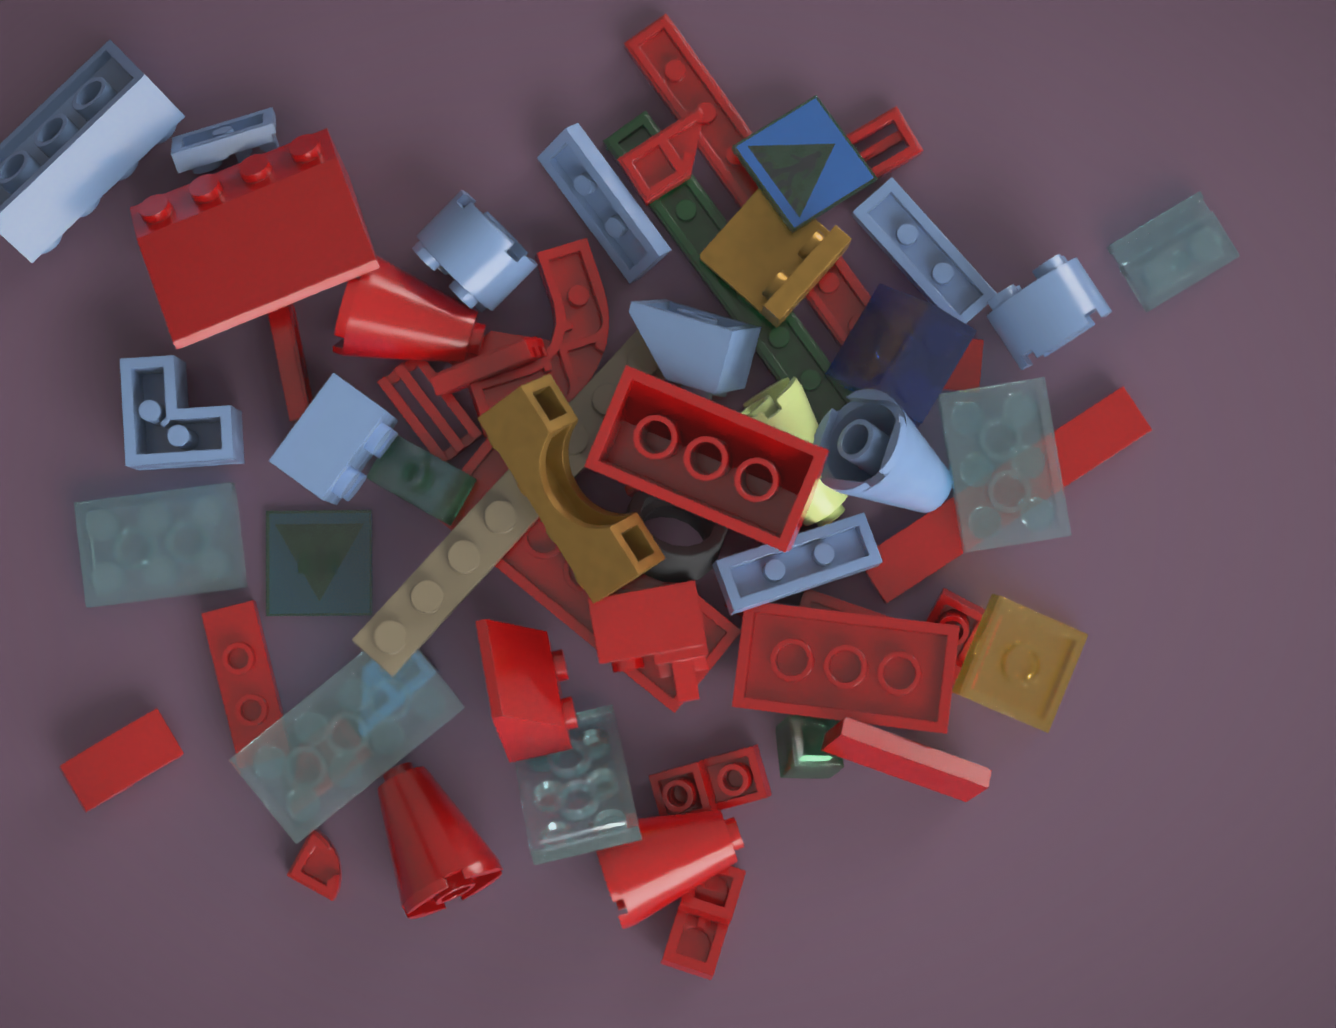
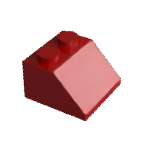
(526, 689)

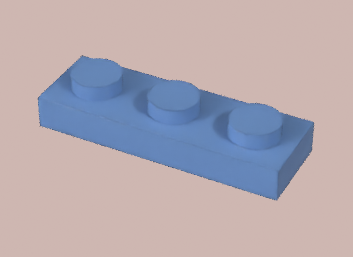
(603, 203)
(923, 252)
(814, 560)

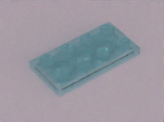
(344, 739)

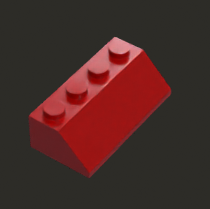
(707, 459)

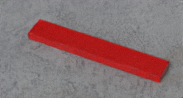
(936, 538)

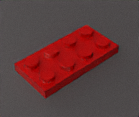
(846, 666)

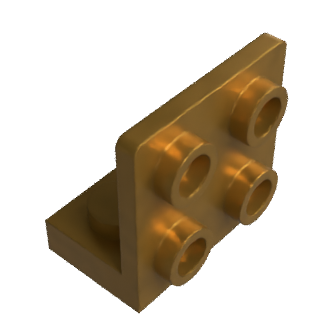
(770, 263)

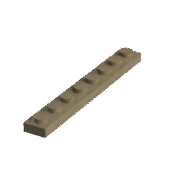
(486, 532)

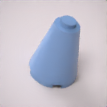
(881, 455)

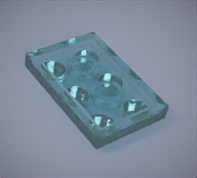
(1004, 465)
(160, 545)
(579, 795)

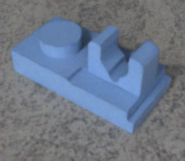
(207, 147)

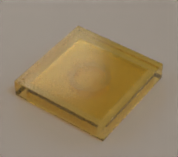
(1020, 663)

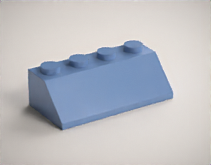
(78, 148)

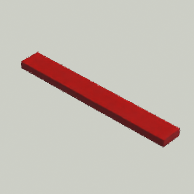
(684, 86)

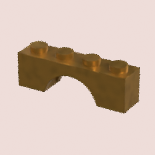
(533, 437)

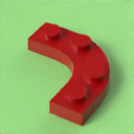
(578, 331)

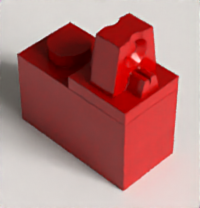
(655, 623)

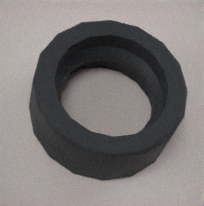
(681, 562)

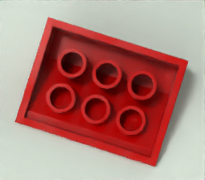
(253, 238)

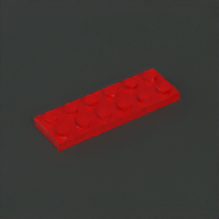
(545, 575)

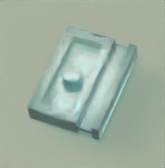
(1173, 251)

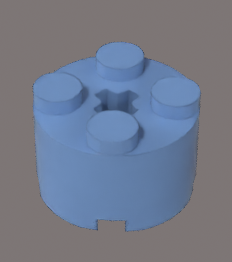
(474, 252)
(1047, 310)

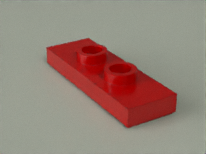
(243, 670)

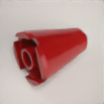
(405, 319)
(431, 843)
(668, 861)

